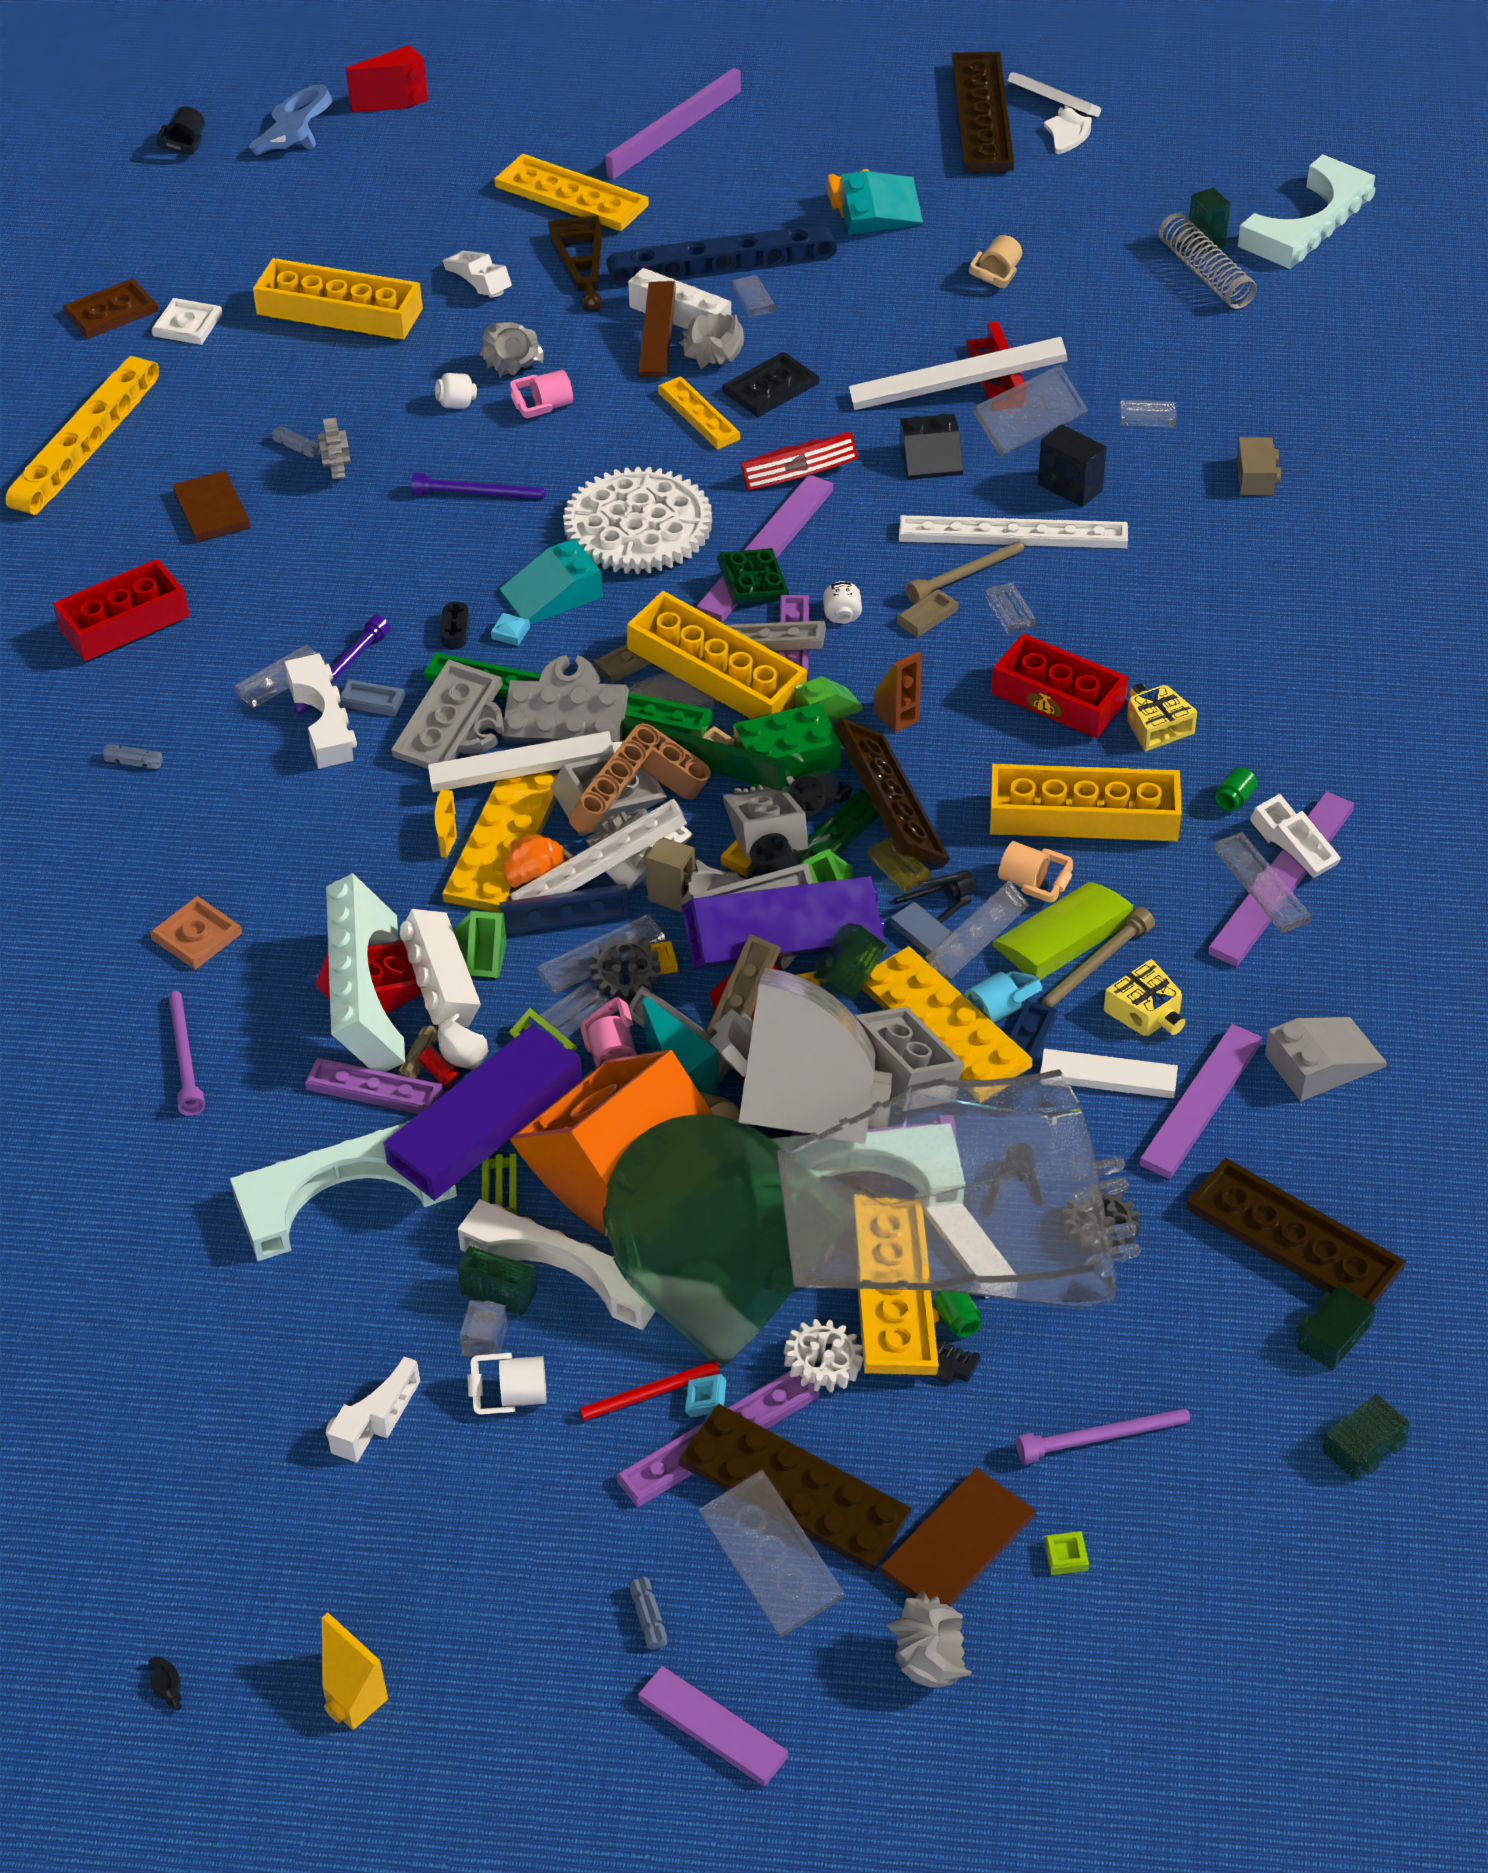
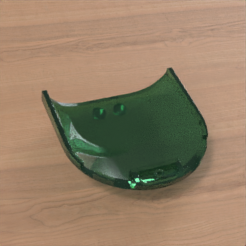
(702, 1229)

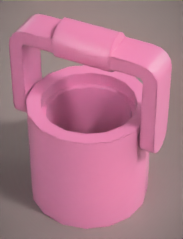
(548, 392)
(608, 1035)

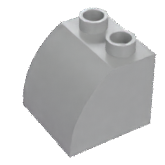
(807, 1059)

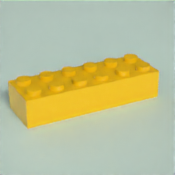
(338, 298)
(714, 657)
(1085, 802)

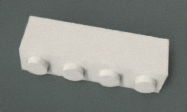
(688, 299)
(439, 967)

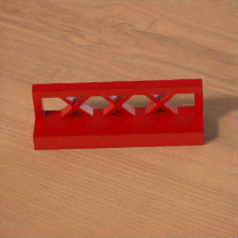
(995, 342)

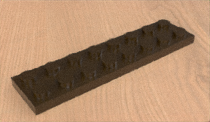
(982, 112)

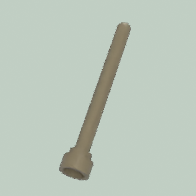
(919, 589)
(1138, 923)

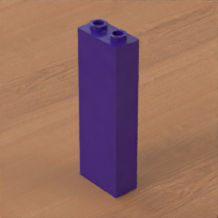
(792, 917)
(482, 1111)

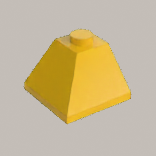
(350, 1675)

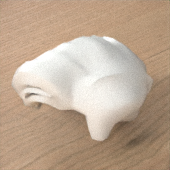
(460, 1044)

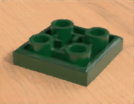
(752, 575)

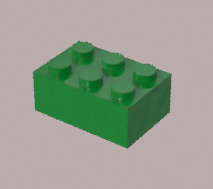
(796, 736)

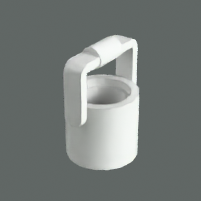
(520, 1382)

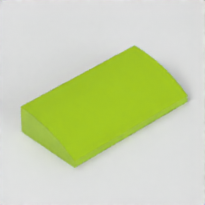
(1065, 930)

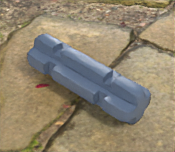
(296, 442)
(133, 756)
(648, 1613)

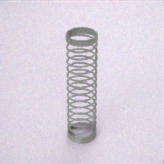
(1178, 239)

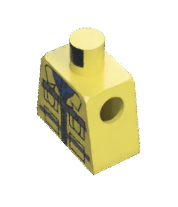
(1159, 716)
(1146, 1001)

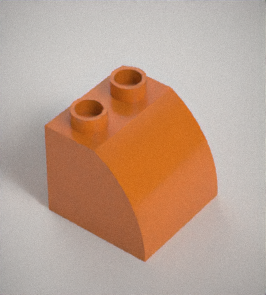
(591, 1125)

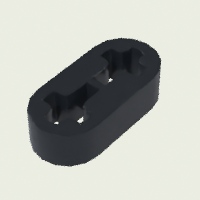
(458, 625)

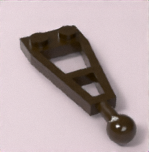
(573, 231)

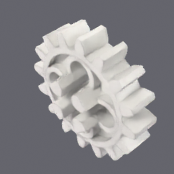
(803, 1358)

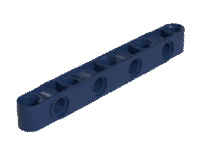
(725, 254)

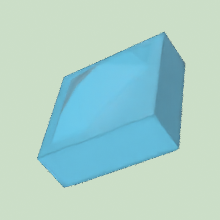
(510, 629)
(705, 1394)

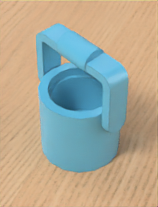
(999, 995)

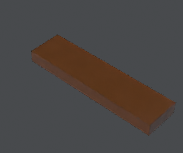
(657, 329)

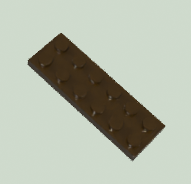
(891, 793)
(1294, 1233)
(821, 1497)

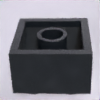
(930, 446)

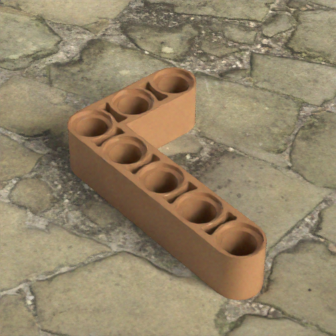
(644, 750)

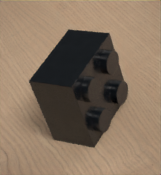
(1072, 465)

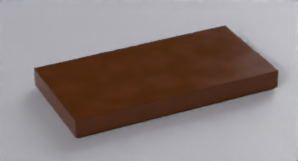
(958, 1540)

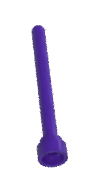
(423, 484)
(375, 629)

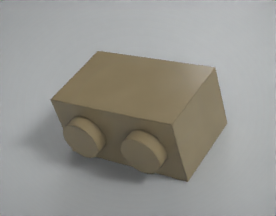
(1257, 466)
(667, 870)

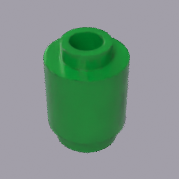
(1236, 789)
(958, 1312)

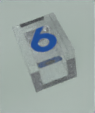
(483, 1328)

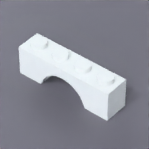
(329, 736)

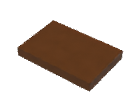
(110, 308)
(211, 506)

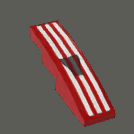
(798, 461)

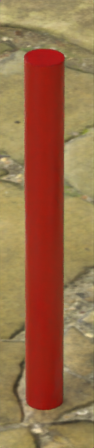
(647, 1391)

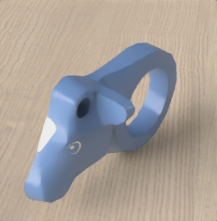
(293, 124)

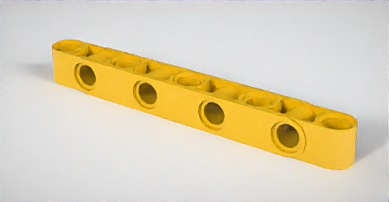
(82, 435)

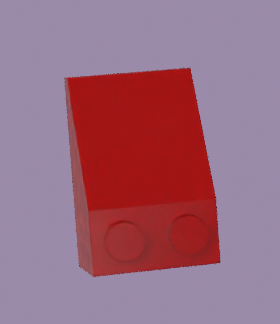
(387, 81)
(390, 975)

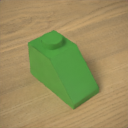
(833, 697)

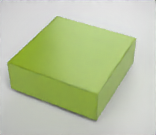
(1066, 1553)

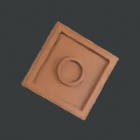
(196, 932)

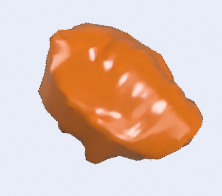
(531, 859)

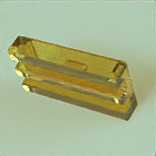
(895, 867)

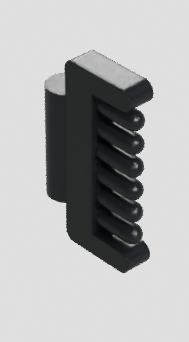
(952, 1368)

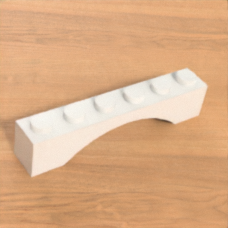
(520, 1238)

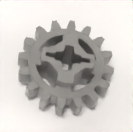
(334, 448)

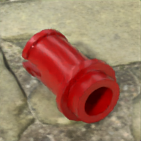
(438, 1067)

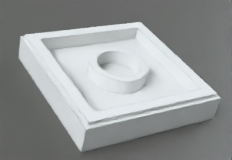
(187, 321)

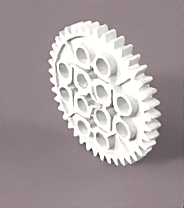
(638, 519)

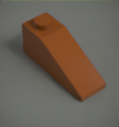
(899, 693)

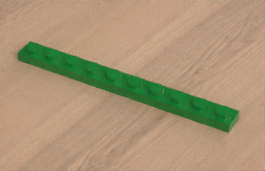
(656, 711)

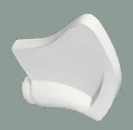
(1068, 129)

